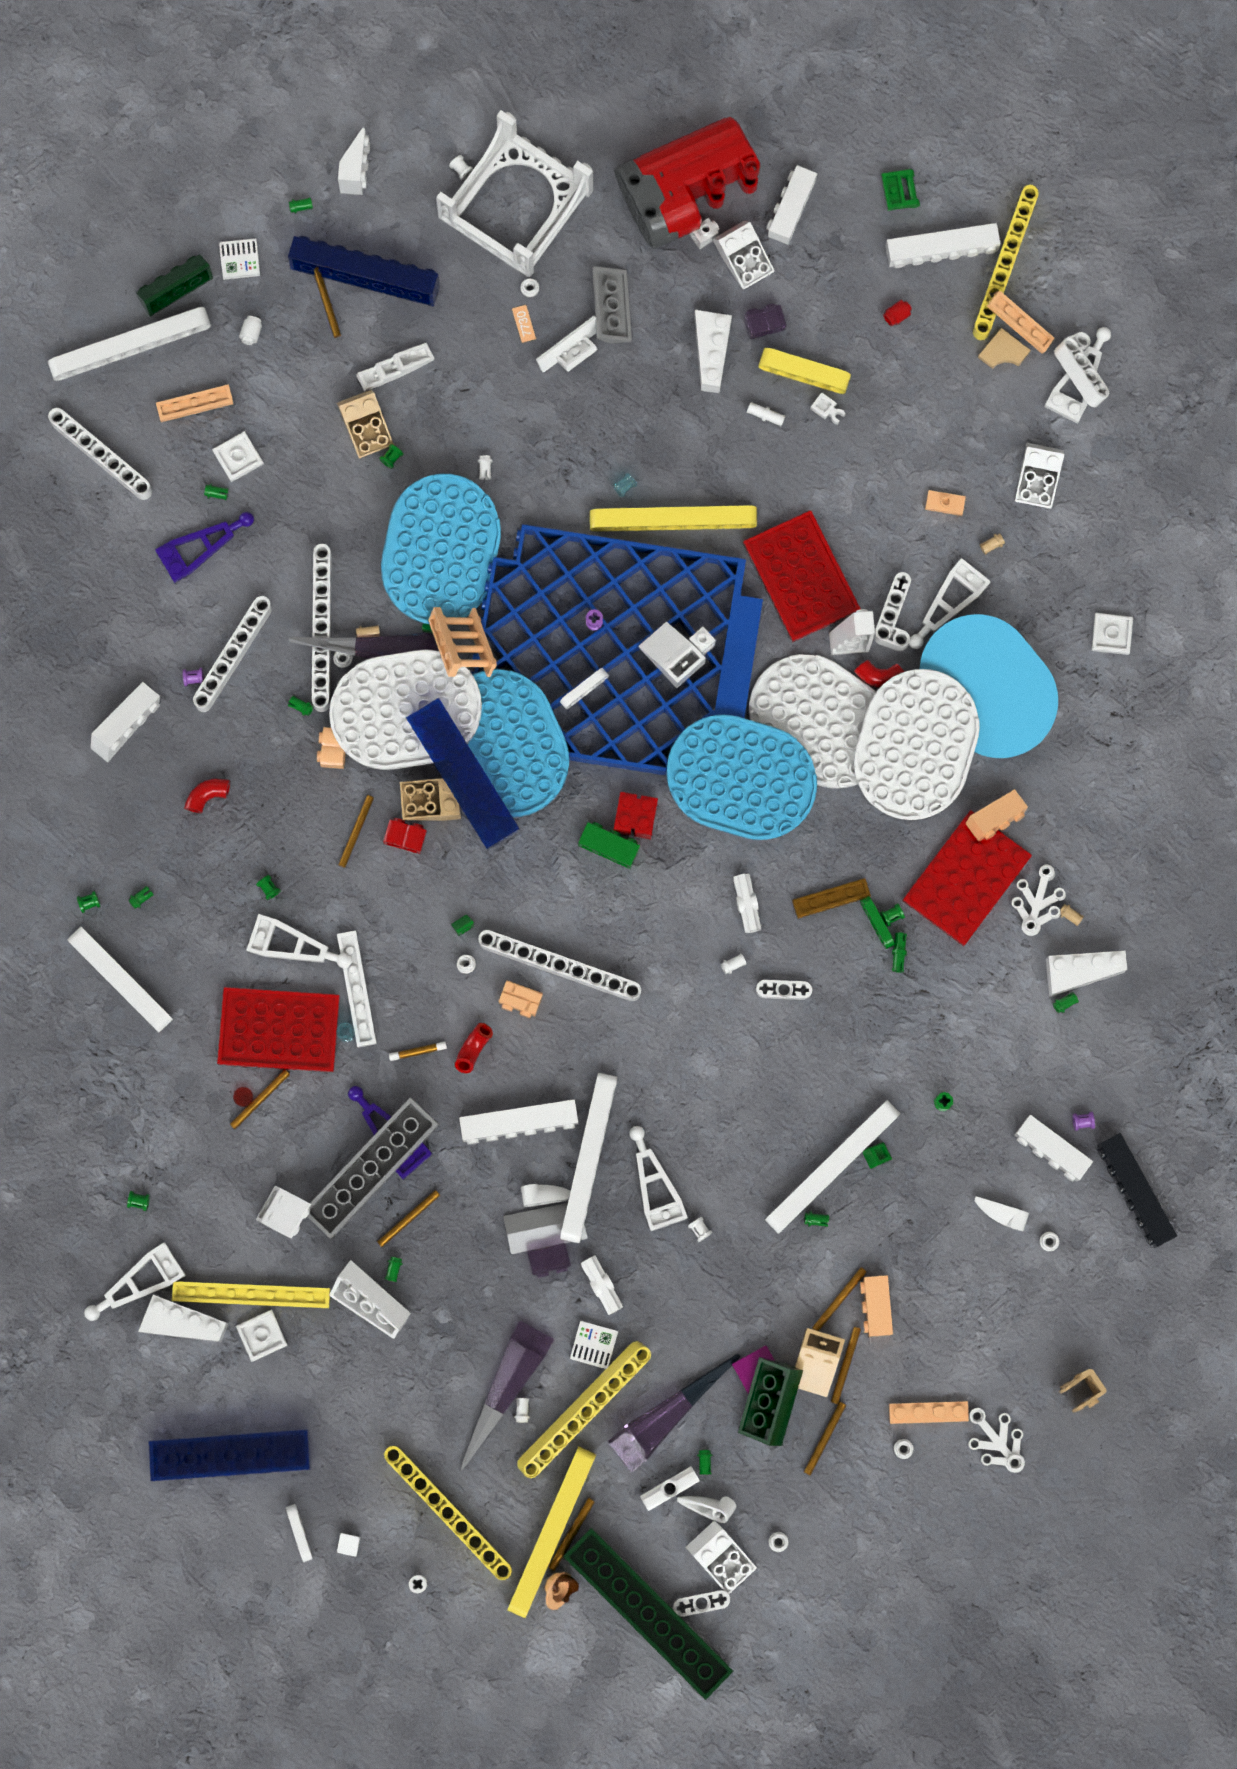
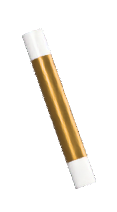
(417, 1051)

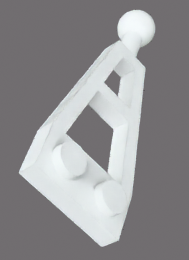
(1066, 405)
(967, 577)
(263, 934)
(668, 1213)
(165, 1264)

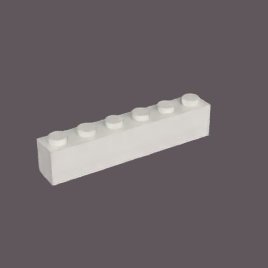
(942, 245)
(519, 1120)

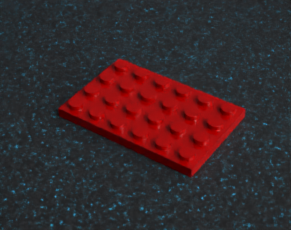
(801, 576)
(966, 881)
(278, 1029)

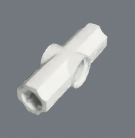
(747, 903)
(601, 1285)
(681, 1482)

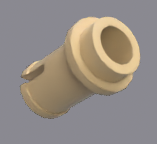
(991, 544)
(372, 631)
(1071, 914)

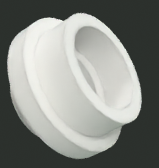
(529, 282)
(336, 657)
(463, 960)
(1055, 1239)
(908, 1444)
(783, 1546)

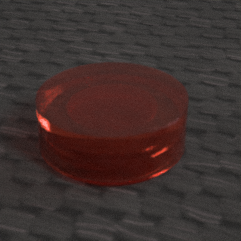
(243, 1096)

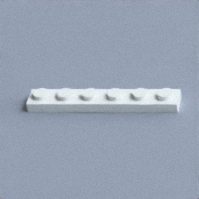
(357, 990)

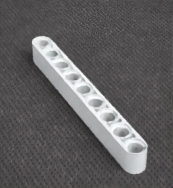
(129, 343)
(321, 618)
(552, 958)
(588, 1158)
(832, 1166)

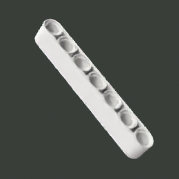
(95, 446)
(231, 663)
(119, 979)

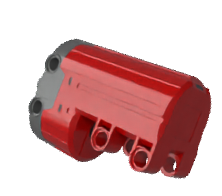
(667, 180)

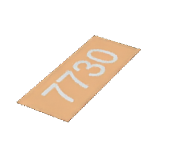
(524, 323)

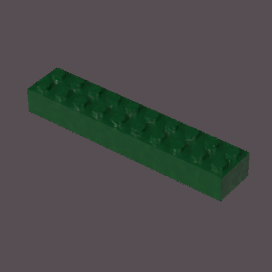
(648, 1613)

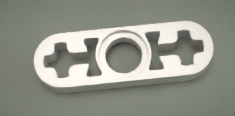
(584, 688)
(798, 995)
(299, 1533)
(685, 1600)

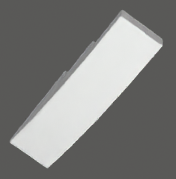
(395, 367)

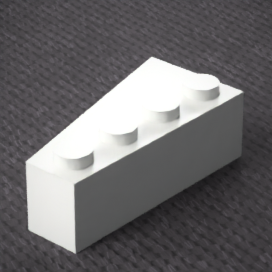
(712, 342)
(853, 634)
(124, 721)
(1079, 970)
(369, 1300)
(179, 1321)

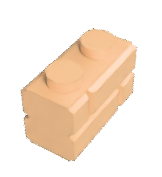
(521, 999)

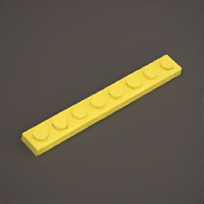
(251, 1294)

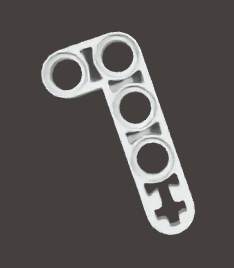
(1080, 369)
(894, 609)

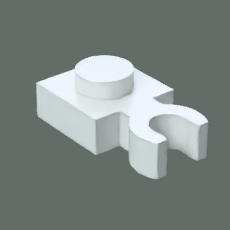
(826, 407)

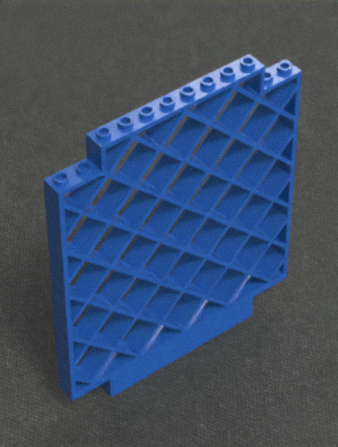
(738, 650)

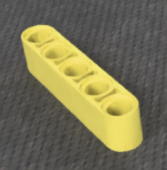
(804, 370)

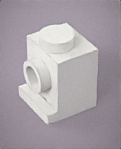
(704, 238)

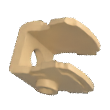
(1094, 1384)

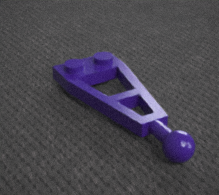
(174, 563)
(416, 1159)

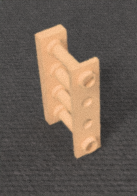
(449, 650)

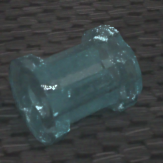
(624, 485)
(345, 1026)

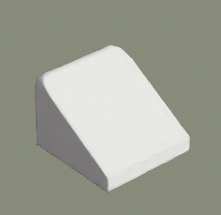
(348, 1544)

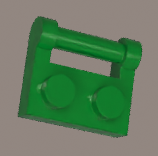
(894, 190)

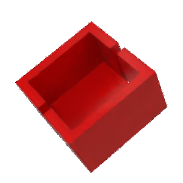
(635, 814)

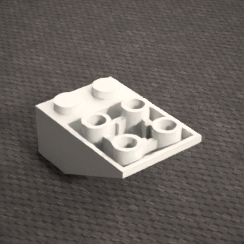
(354, 166)
(743, 254)
(1039, 475)
(672, 654)
(283, 1212)
(721, 1557)

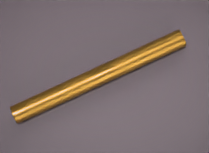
(327, 304)
(355, 832)
(259, 1099)
(408, 1218)
(839, 1299)
(845, 1365)
(825, 1438)
(571, 1534)

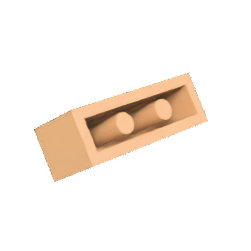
(997, 816)
(876, 1306)

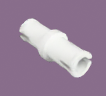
(765, 414)

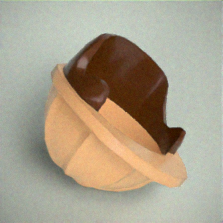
(559, 1589)

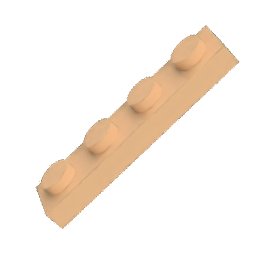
(1020, 322)
(194, 403)
(928, 1412)

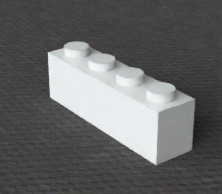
(792, 204)
(1053, 1148)

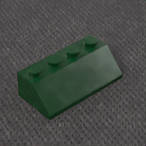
(174, 285)
(770, 1402)

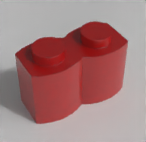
(405, 836)

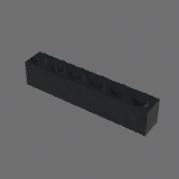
(1136, 1190)

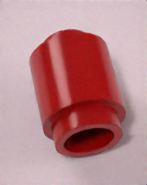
(897, 313)

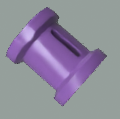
(594, 626)
(193, 676)
(1083, 1121)

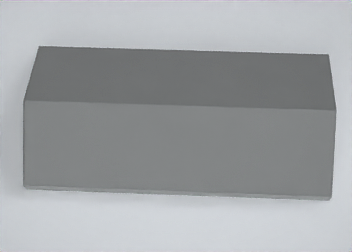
(611, 305)
(536, 1228)

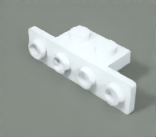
(571, 349)

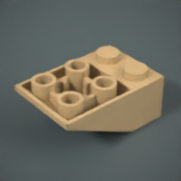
(365, 423)
(428, 801)
(818, 1360)

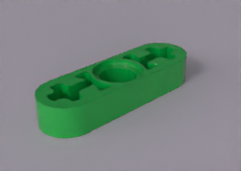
(877, 922)

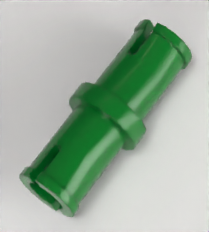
(899, 952)

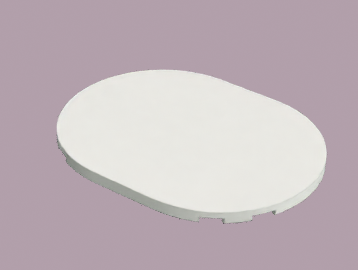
(382, 691)
(819, 708)
(916, 744)

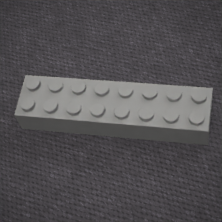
(371, 1167)

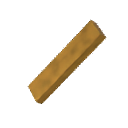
(831, 898)

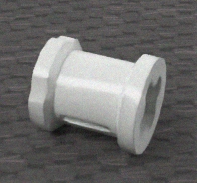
(461, 167)
(700, 1229)
(412, 1584)

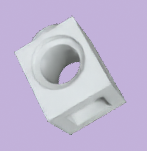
(702, 641)

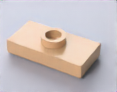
(945, 503)

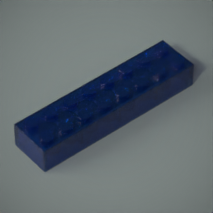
(364, 270)
(463, 774)
(229, 1455)

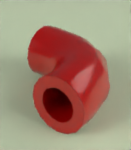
(876, 676)
(206, 791)
(472, 1047)

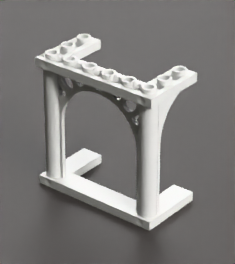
(579, 178)

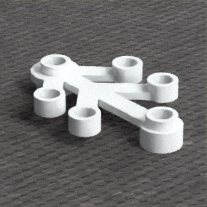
(1037, 903)
(998, 1442)

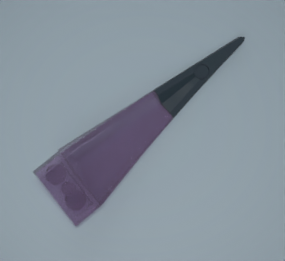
(646, 1433)

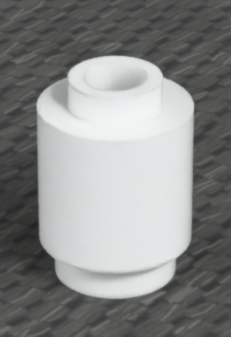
(250, 330)

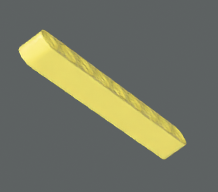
(1006, 254)
(673, 518)
(574, 1414)
(439, 1507)
(551, 1532)

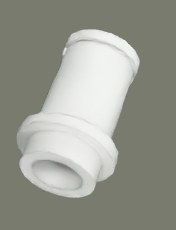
(485, 467)
(732, 964)
(522, 1410)

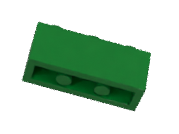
(609, 845)

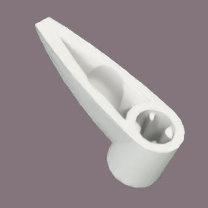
(543, 1194)
(1003, 1214)
(711, 1508)

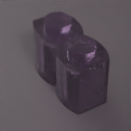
(765, 321)
(549, 1260)

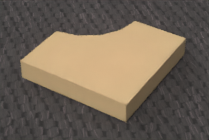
(1003, 349)

